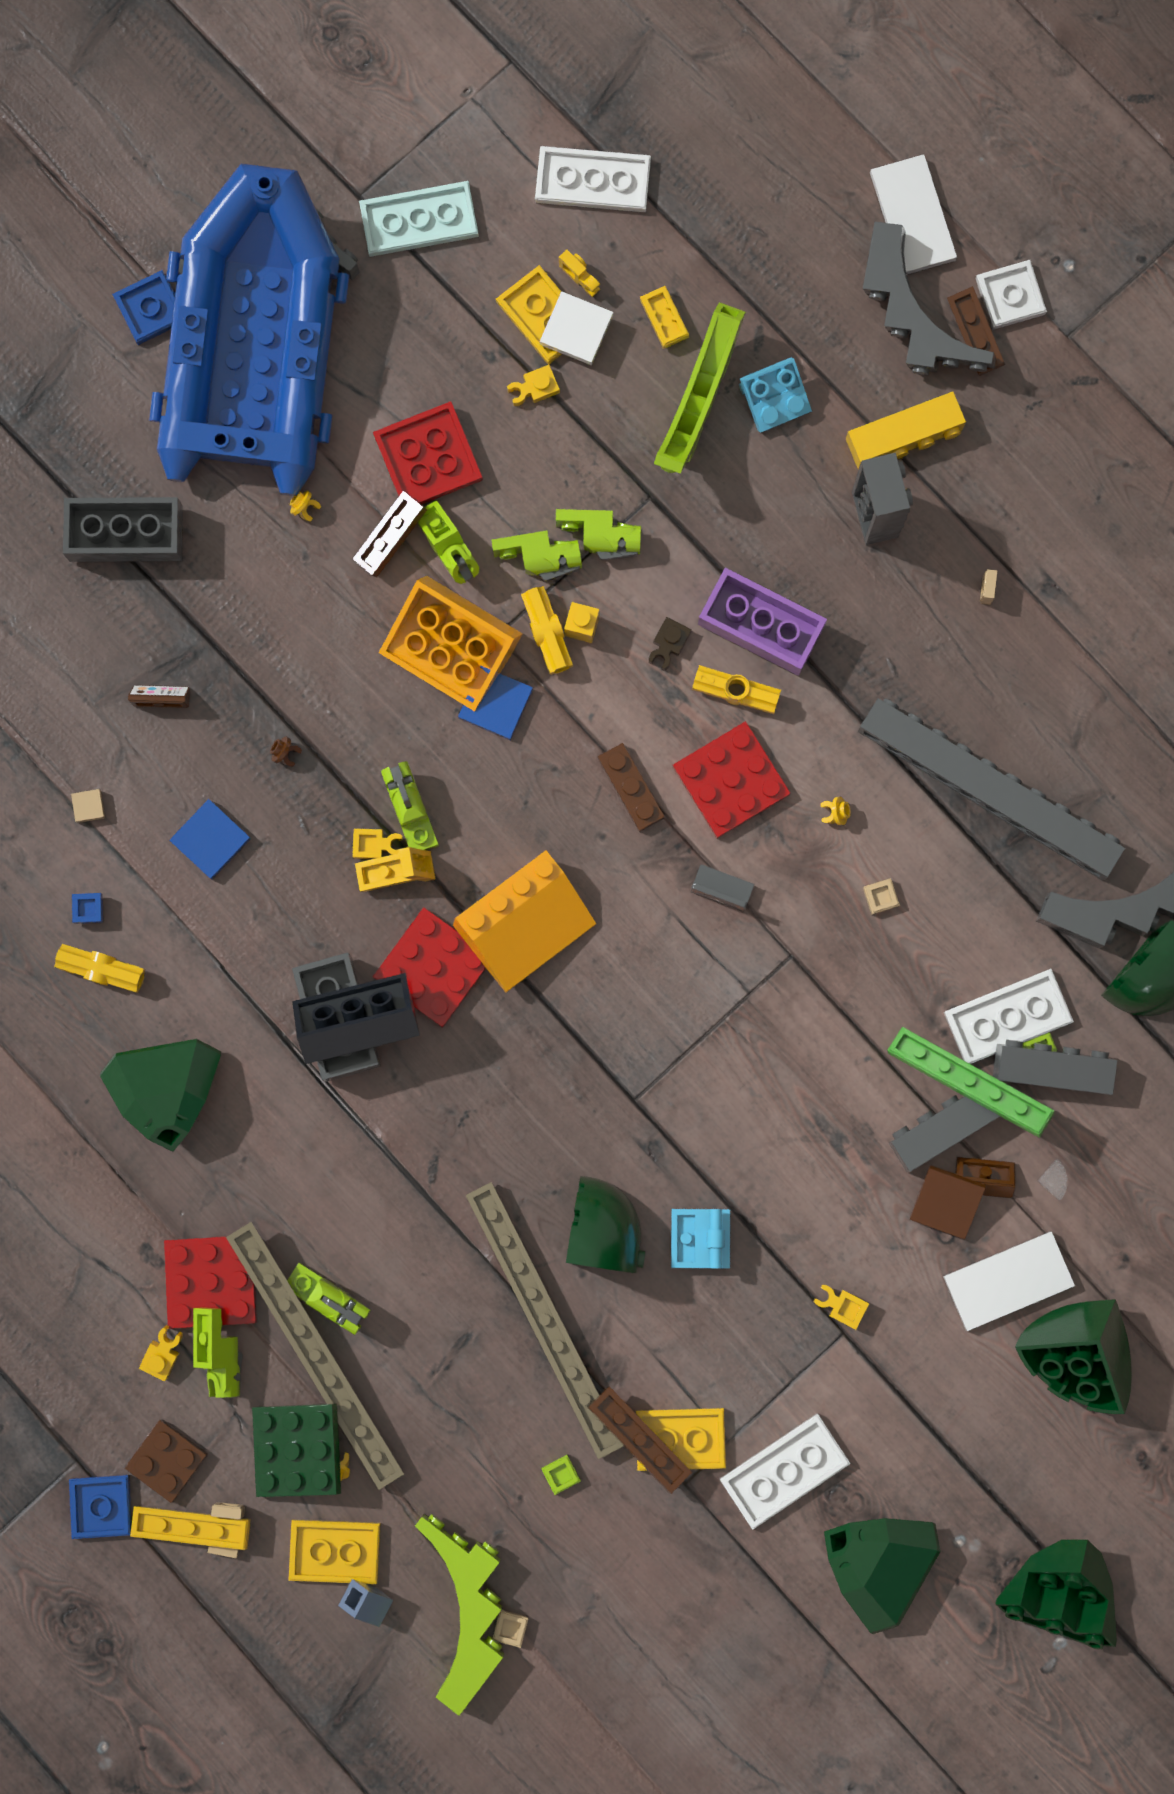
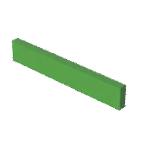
(971, 1082)

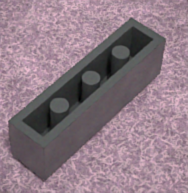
(1055, 1068)
(939, 1131)

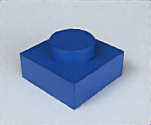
(87, 908)

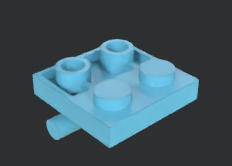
(775, 394)
(700, 1238)

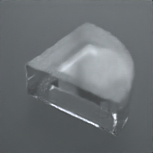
(1055, 1179)

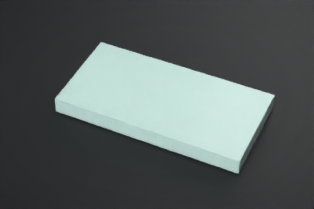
(418, 218)

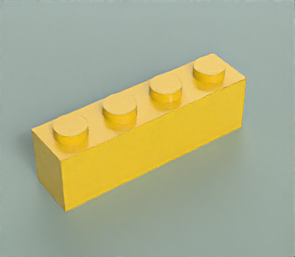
(907, 429)

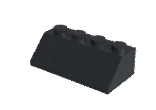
(355, 1018)

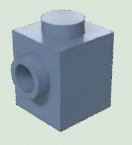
(370, 1606)

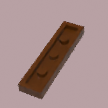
(639, 1440)

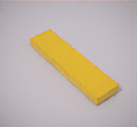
(190, 1528)

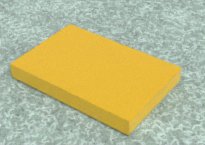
(530, 307)
(691, 1434)
(334, 1551)

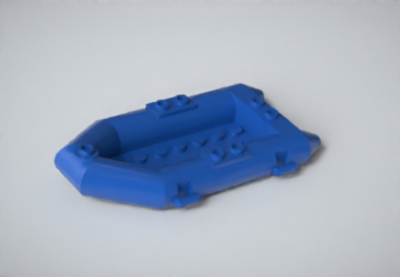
(250, 331)

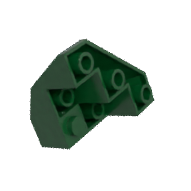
(162, 1087)
(881, 1566)
(1064, 1593)

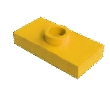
(664, 317)

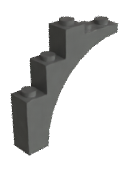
(928, 344)
(1094, 920)

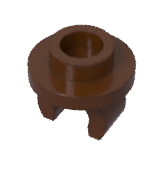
(281, 749)

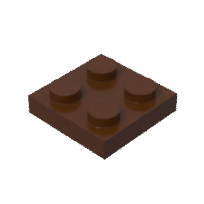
(166, 1461)

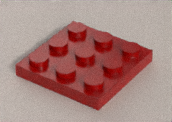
(428, 454)
(731, 779)
(436, 965)
(207, 1276)

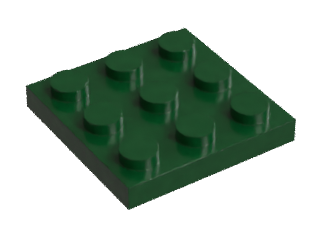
(296, 1450)

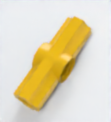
(547, 630)
(754, 696)
(99, 968)

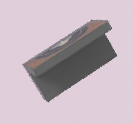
(722, 888)

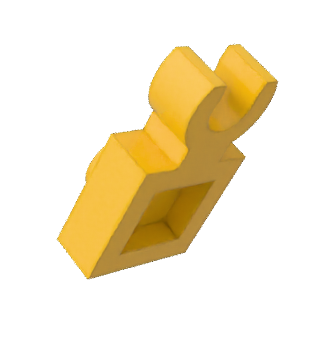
(575, 268)
(538, 384)
(370, 843)
(846, 1307)
(160, 1356)

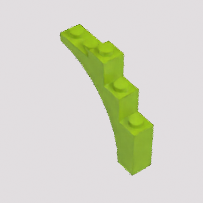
(701, 389)
(478, 1608)

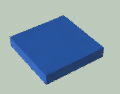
(147, 306)
(500, 707)
(210, 839)
(100, 1506)

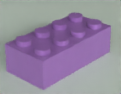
(761, 621)

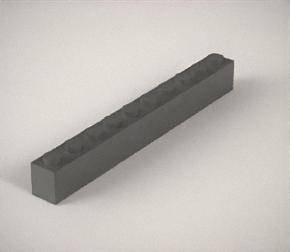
(991, 789)

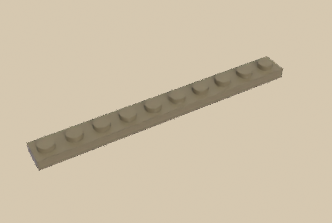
(541, 1315)
(314, 1355)

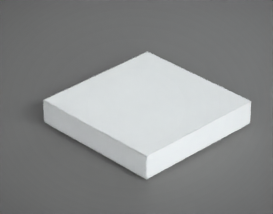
(1011, 294)
(576, 328)

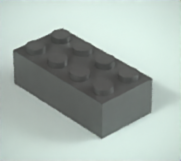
(881, 498)
(123, 529)
(324, 977)

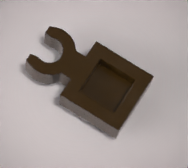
(670, 639)

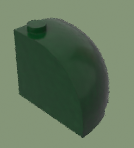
(1147, 980)
(604, 1229)
(1081, 1355)

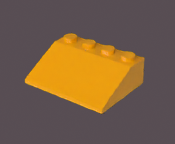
(448, 640)
(524, 921)

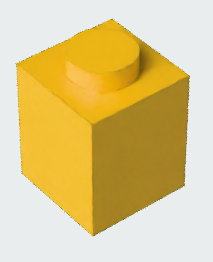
(581, 622)

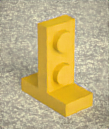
(395, 869)

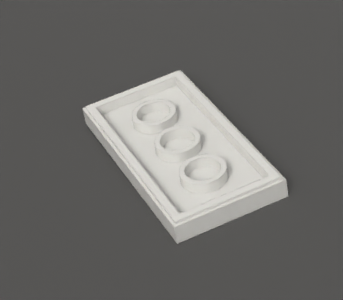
(592, 179)
(911, 201)
(1010, 1013)
(1008, 1281)
(784, 1471)

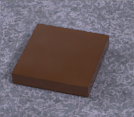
(947, 1202)

